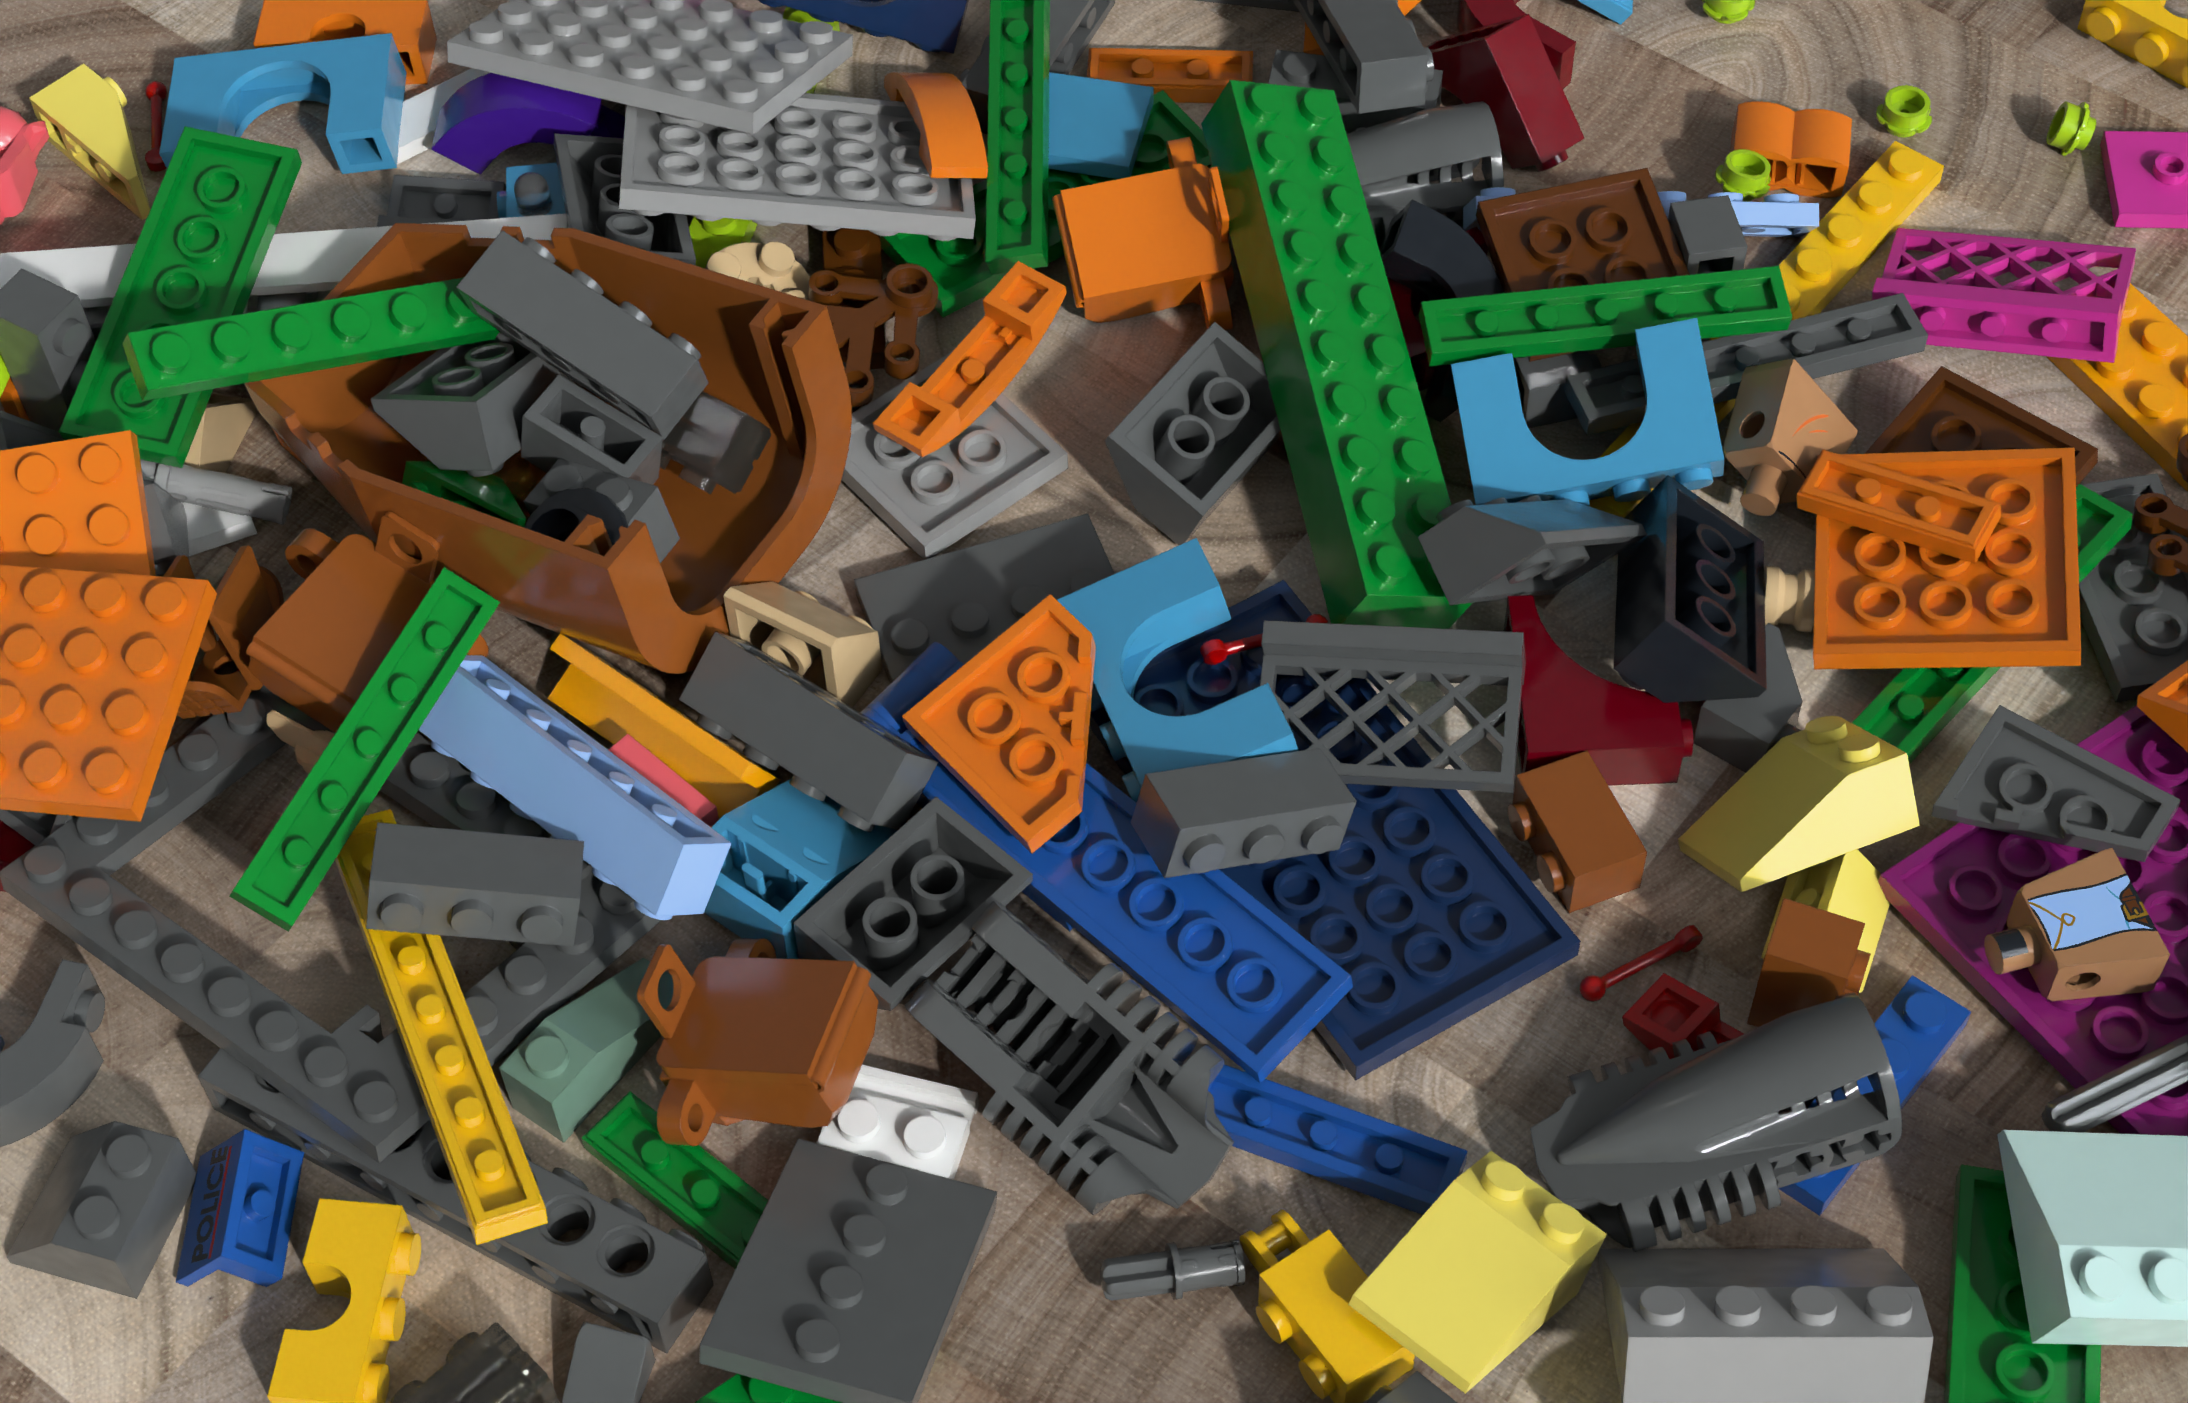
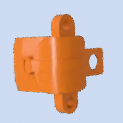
(1149, 241)

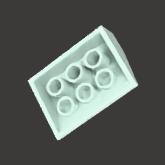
(2100, 1235)

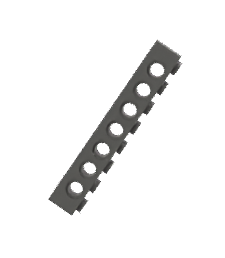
(647, 1302)

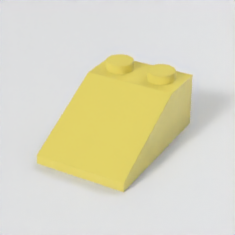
(1805, 805)
(1480, 1271)

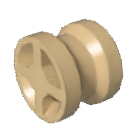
(1789, 598)

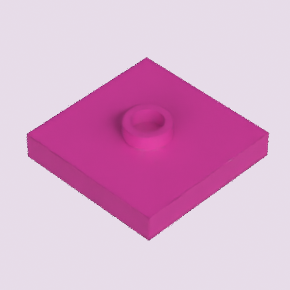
(2147, 178)

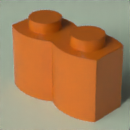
(1803, 146)

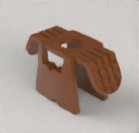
(242, 606)

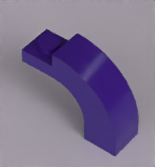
(508, 111)

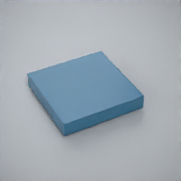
(1096, 124)

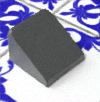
(608, 1366)

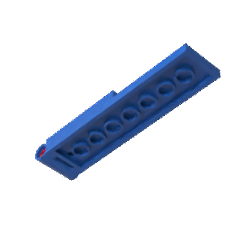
(1185, 938)

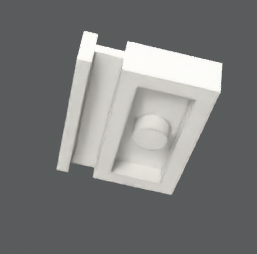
(904, 1121)

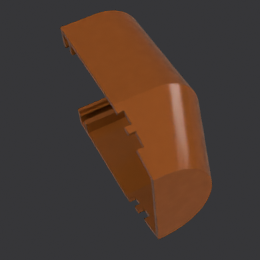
(759, 354)

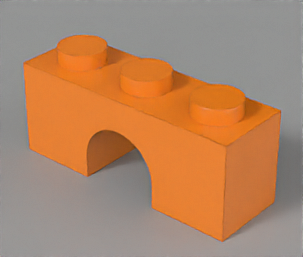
(322, 20)

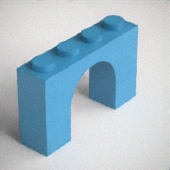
(354, 76)
(1674, 438)
(1132, 622)

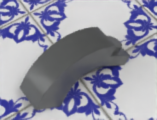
(53, 1057)

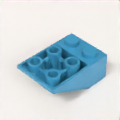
(782, 862)

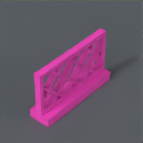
(2011, 315)

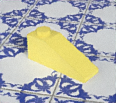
(92, 131)

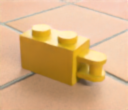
(1308, 1307)

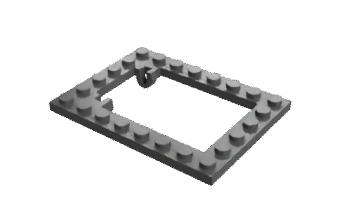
(343, 1077)

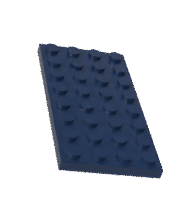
(1417, 894)

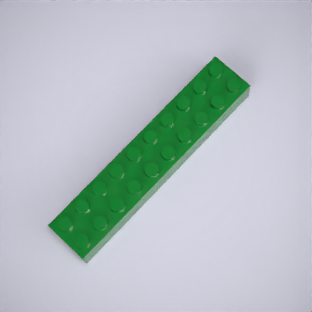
(1332, 352)

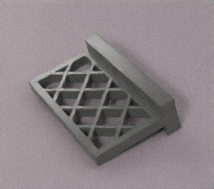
(1406, 657)

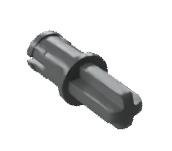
(1173, 1271)

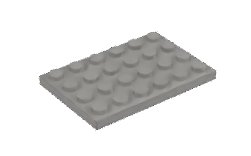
(658, 54)
(813, 165)

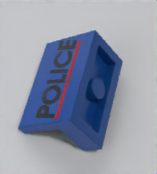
(241, 1210)

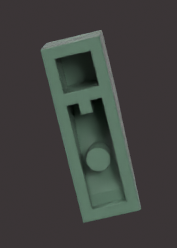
(582, 1052)

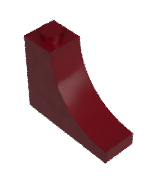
(1516, 79)
(1575, 711)

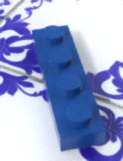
(1915, 1035)
(1334, 1141)

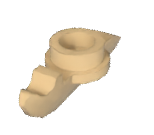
(307, 743)

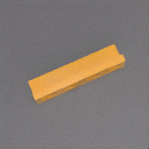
(621, 706)

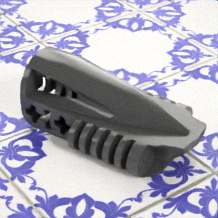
(1430, 145)
(1079, 1067)
(1709, 1126)

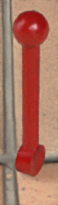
(156, 93)
(1217, 651)
(1594, 987)

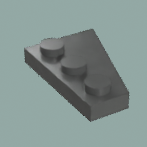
(2053, 791)

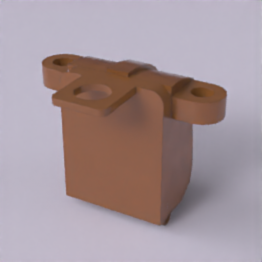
(343, 617)
(756, 1038)

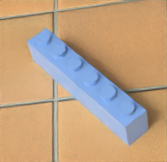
(576, 790)

